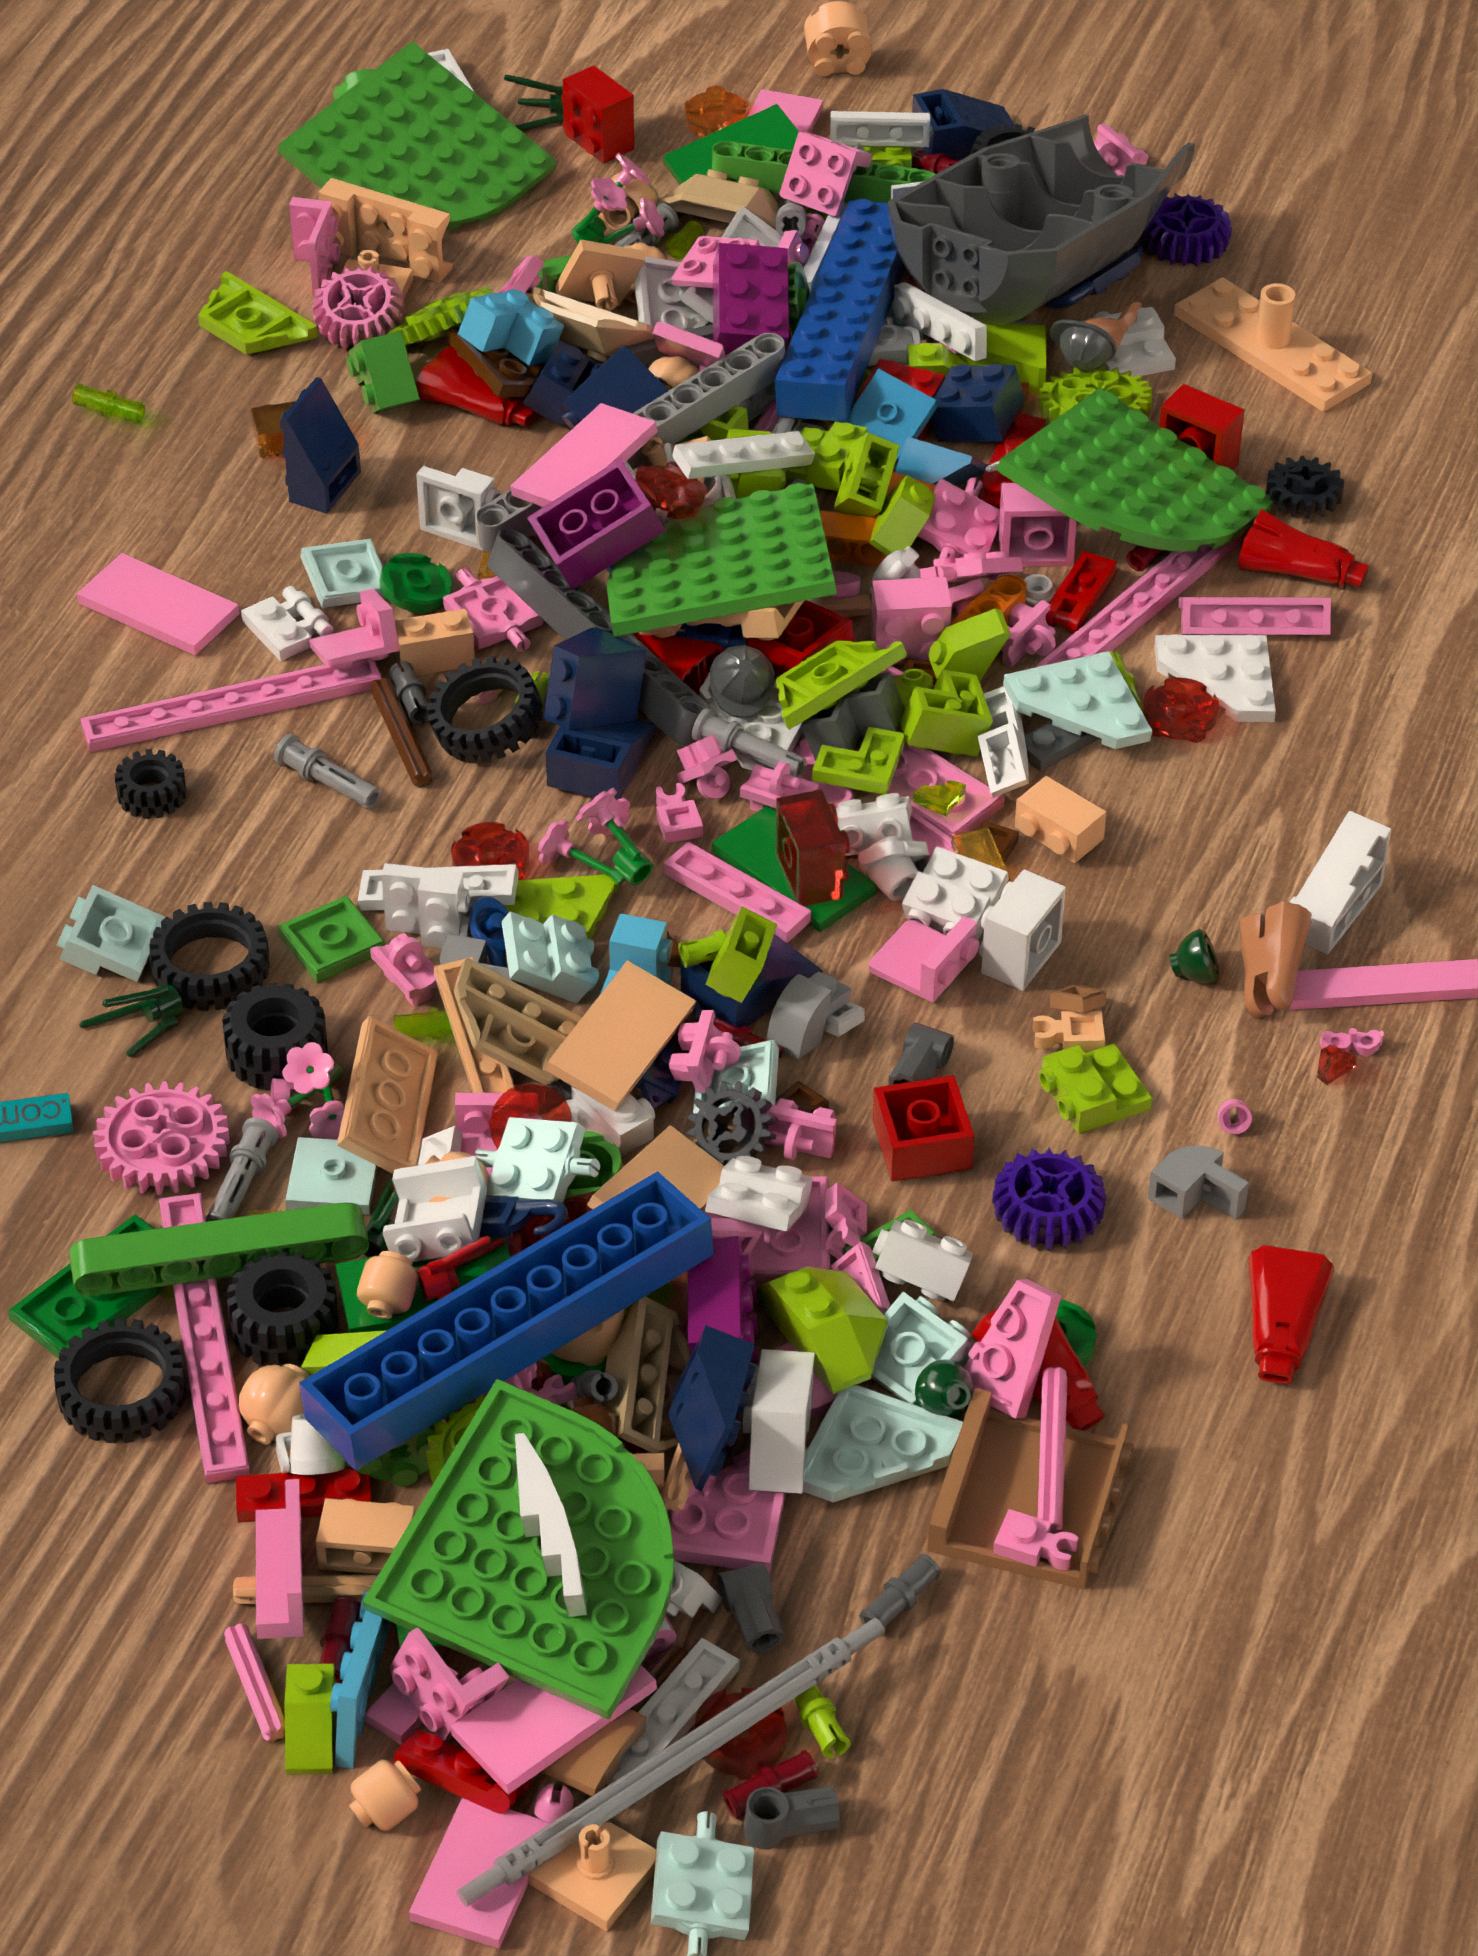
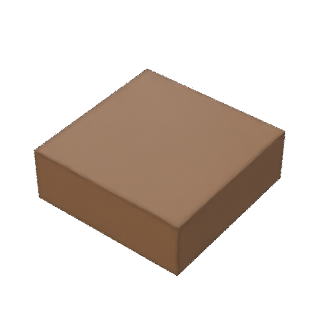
(1078, 999)

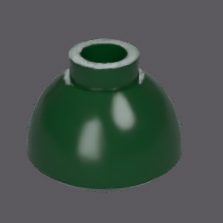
(1195, 958)
(944, 1388)

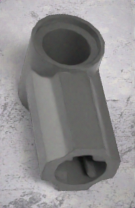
(922, 1054)
(750, 1598)
(790, 1813)

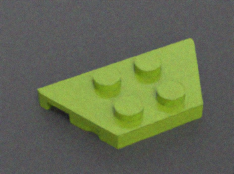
(251, 318)
(831, 675)
(571, 898)

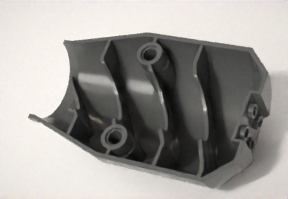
(1025, 220)

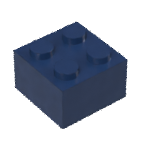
(977, 403)

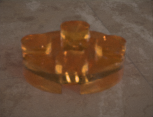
(714, 110)

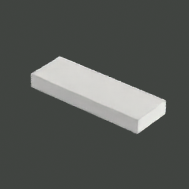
(880, 128)

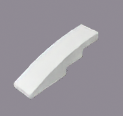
(1004, 745)
(545, 1517)

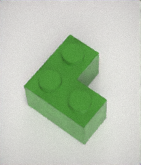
(385, 370)

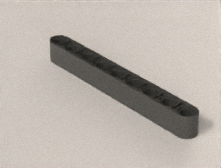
(569, 612)

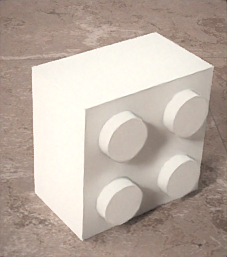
(1022, 929)

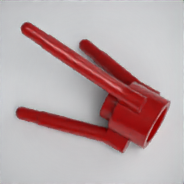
(439, 1276)

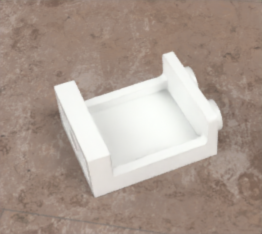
(437, 1228)

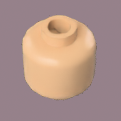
(387, 1284)
(384, 1795)

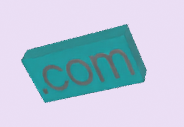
(35, 1117)

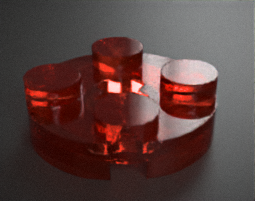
(671, 490)
(1192, 723)
(491, 837)
(528, 1100)
(746, 1754)

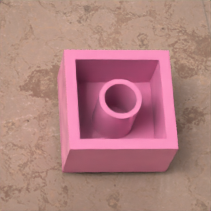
(1034, 529)
(910, 613)

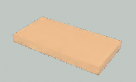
(620, 1035)
(387, 1097)
(675, 1158)

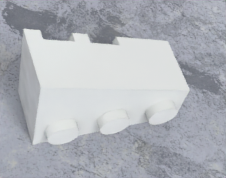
(1344, 879)
(779, 1420)

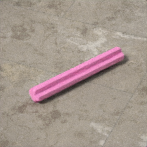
(1052, 1447)

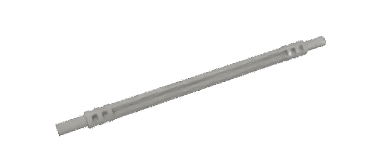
(670, 1762)

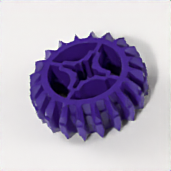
(1188, 230)
(1047, 1210)

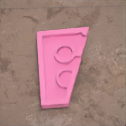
(1014, 1347)

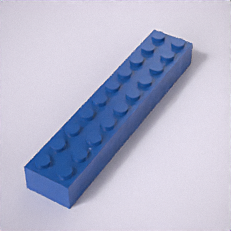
(841, 318)
(505, 1320)

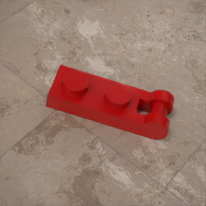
(1080, 591)
(454, 1771)

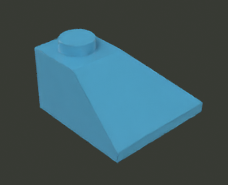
(933, 462)

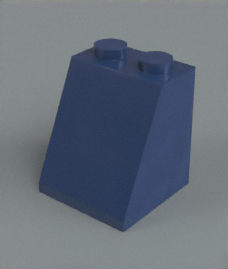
(619, 383)
(594, 680)

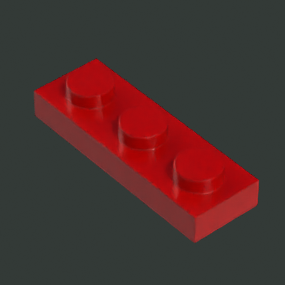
(269, 1491)

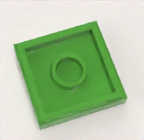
(330, 938)

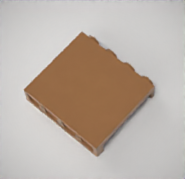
(999, 1471)

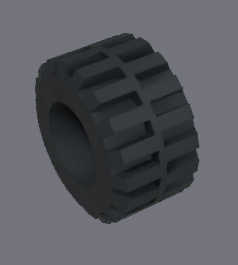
(266, 1026)
(274, 1285)

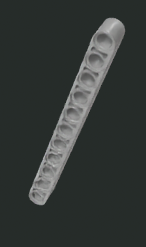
(675, 414)

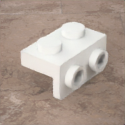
(875, 820)

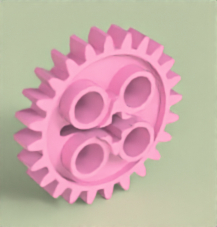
(161, 1138)

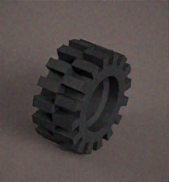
(153, 798)

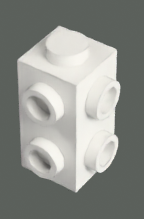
(922, 1259)

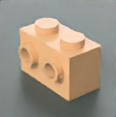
(435, 642)
(1060, 819)
(360, 1534)

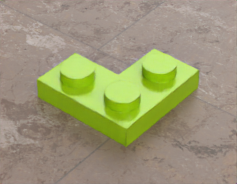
(865, 770)

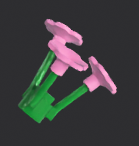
(611, 196)
(608, 818)

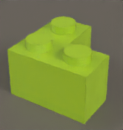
(948, 715)

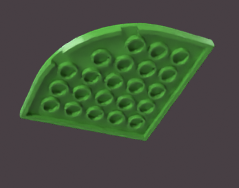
(422, 140)
(1134, 478)
(724, 562)
(483, 1585)

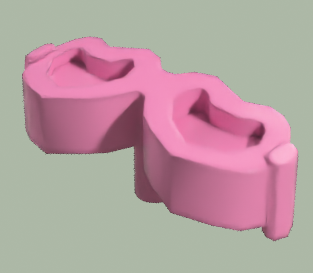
(1361, 1043)

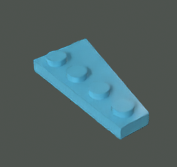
(358, 1683)

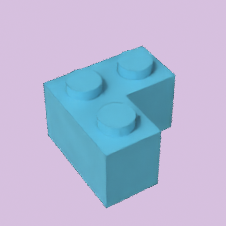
(511, 323)
(641, 943)

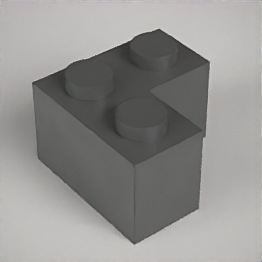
(843, 724)

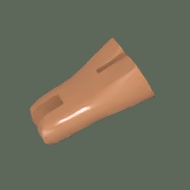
(1272, 955)

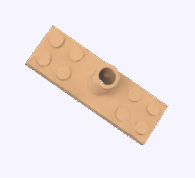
(1273, 344)

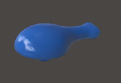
(486, 924)

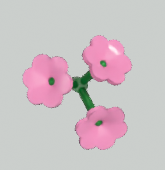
(309, 1073)

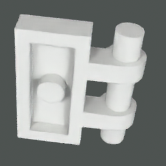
(276, 624)

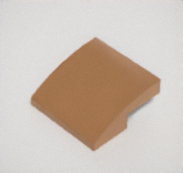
(598, 1758)

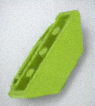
(829, 1317)

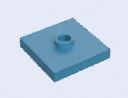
(892, 409)

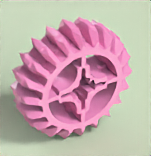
(366, 304)

